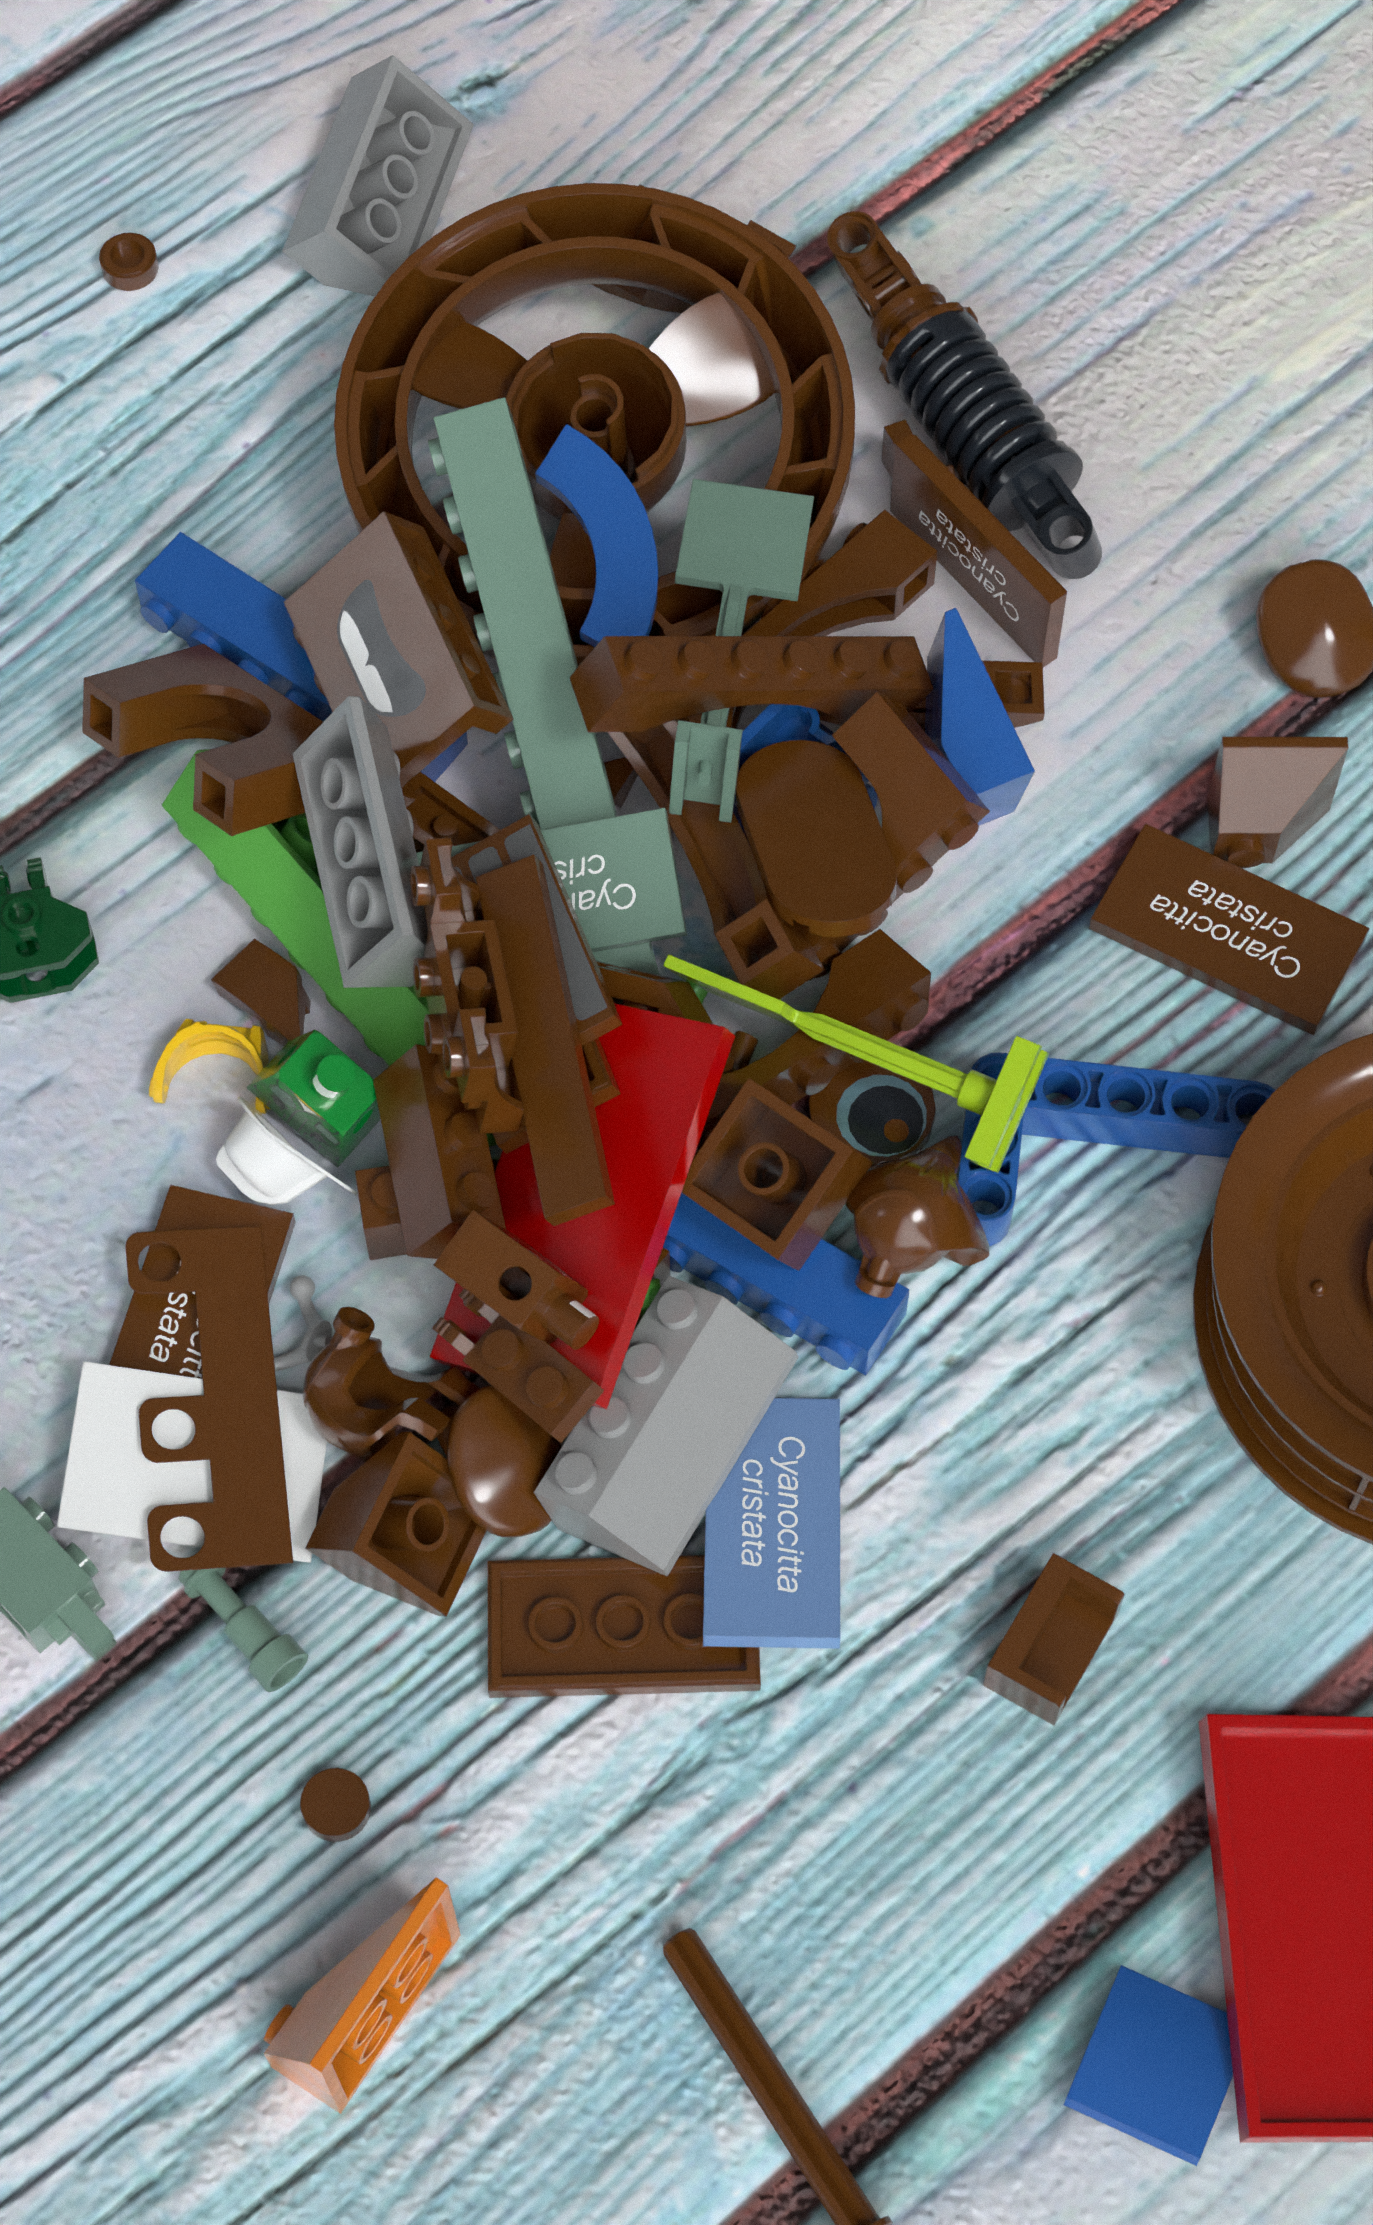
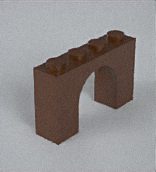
(207, 697)
(920, 795)

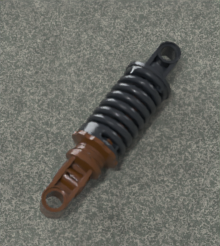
(967, 398)

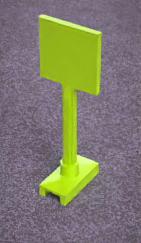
(997, 1100)

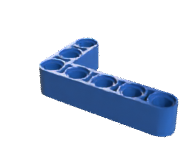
(1096, 1121)

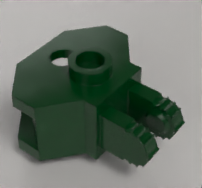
(41, 935)

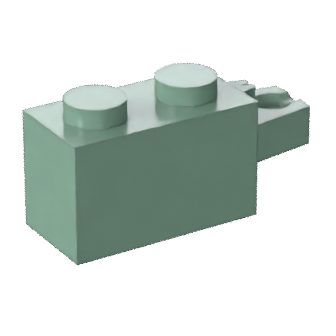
(45, 1587)

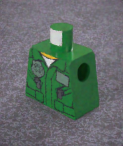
(319, 1094)

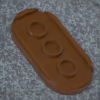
(816, 837)

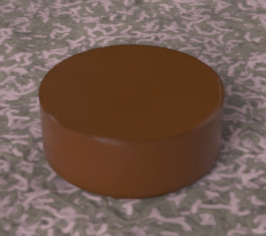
(128, 261)
(335, 1804)

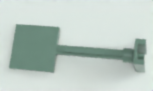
(743, 546)

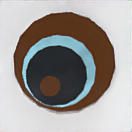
(875, 1112)

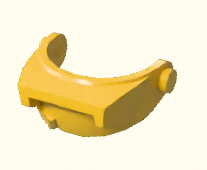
(201, 1039)

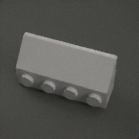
(378, 179)
(362, 846)
(672, 1430)

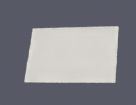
(115, 1487)

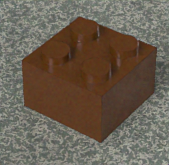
(774, 1175)

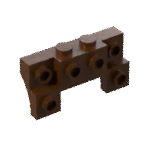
(465, 991)

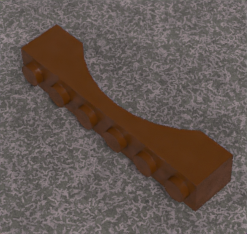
(864, 582)
(660, 679)
(756, 941)
(869, 988)

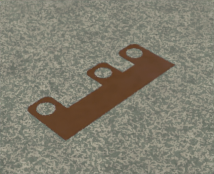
(239, 1408)

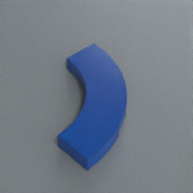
(617, 530)

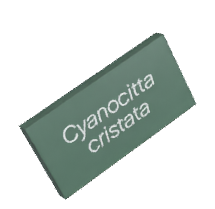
(618, 878)

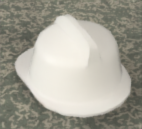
(265, 1163)

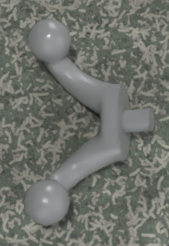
(318, 1331)

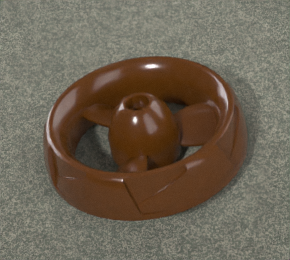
(746, 336)

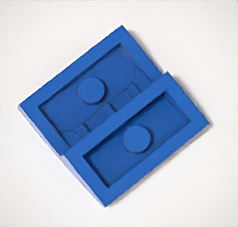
(1155, 2066)

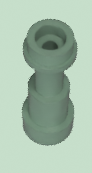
(272, 1656)

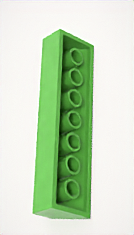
(282, 885)

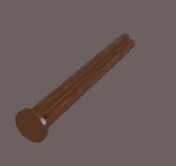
(769, 2082)

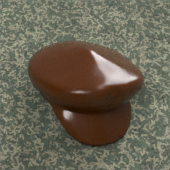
(1316, 628)
(497, 1462)

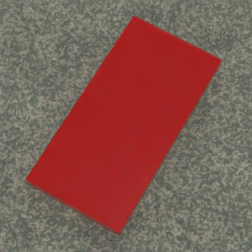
(649, 1139)
(1295, 1919)

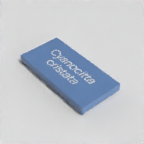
(778, 1534)

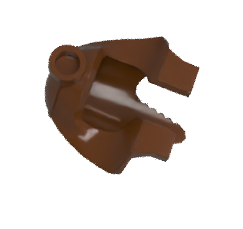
(913, 1216)
(362, 1399)

